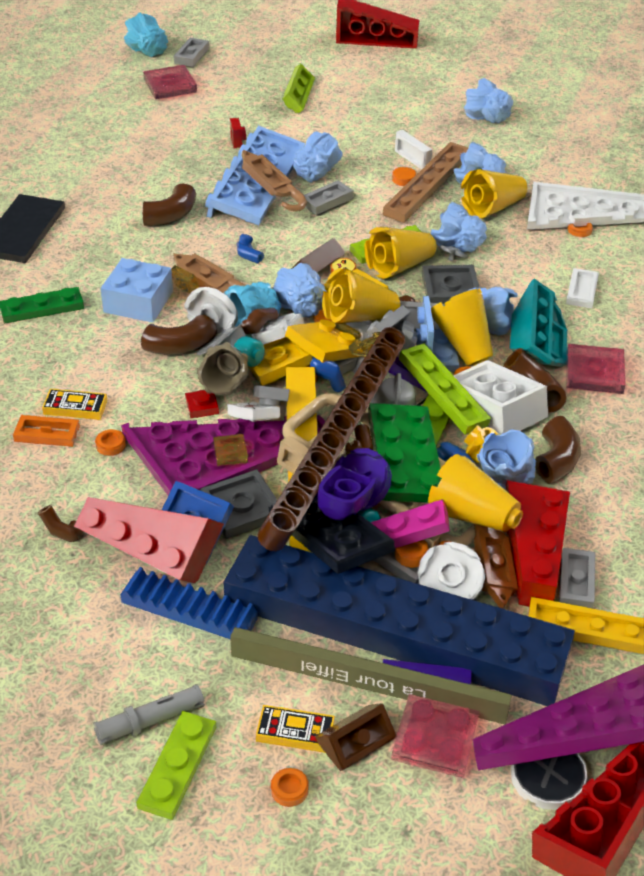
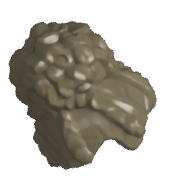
(223, 369)

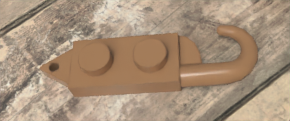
(272, 180)
(205, 272)

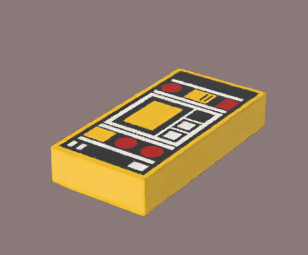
(75, 404)
(292, 727)

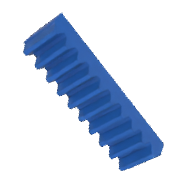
(187, 604)

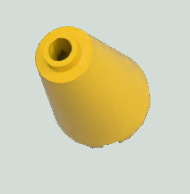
(491, 190)
(397, 250)
(356, 298)
(465, 326)
(475, 496)

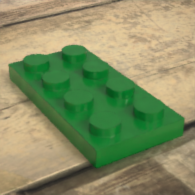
(408, 445)

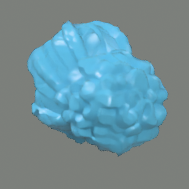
(145, 35)
(252, 297)

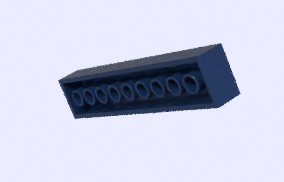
(403, 620)

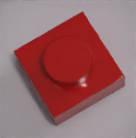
(237, 132)
(201, 404)

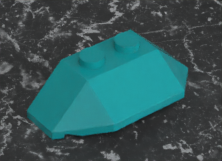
(539, 326)

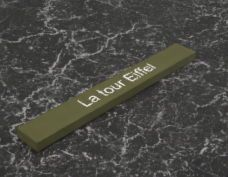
(366, 673)

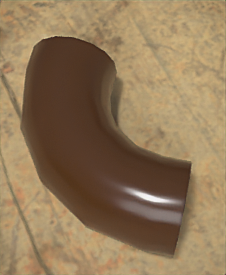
(171, 208)
(179, 339)
(527, 366)
(563, 453)

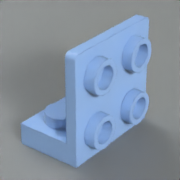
(435, 339)

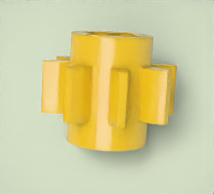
(476, 439)

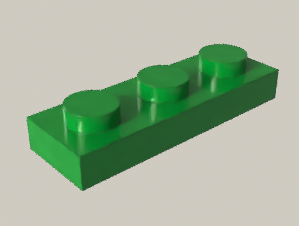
(41, 304)

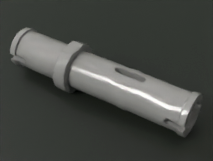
(138, 718)

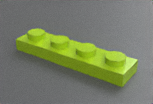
(444, 388)

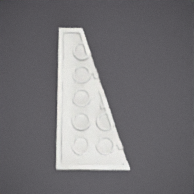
(564, 205)

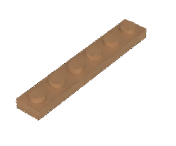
(424, 183)

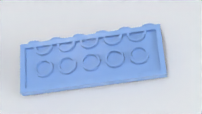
(238, 191)

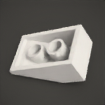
(505, 396)

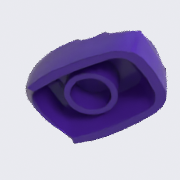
(344, 493)

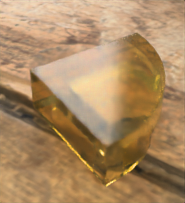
(362, 347)

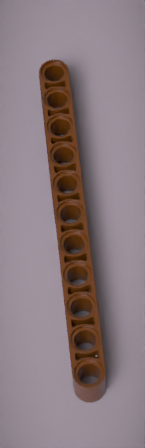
(330, 441)

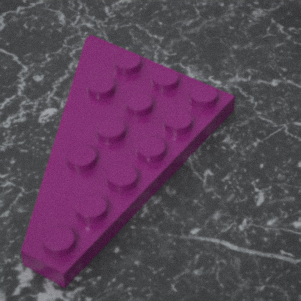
(186, 449)
(587, 721)

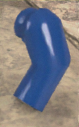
(246, 250)
(330, 371)
(448, 449)

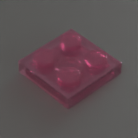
(170, 81)
(595, 368)
(435, 736)

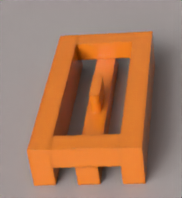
(45, 434)

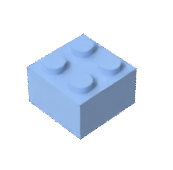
(137, 290)

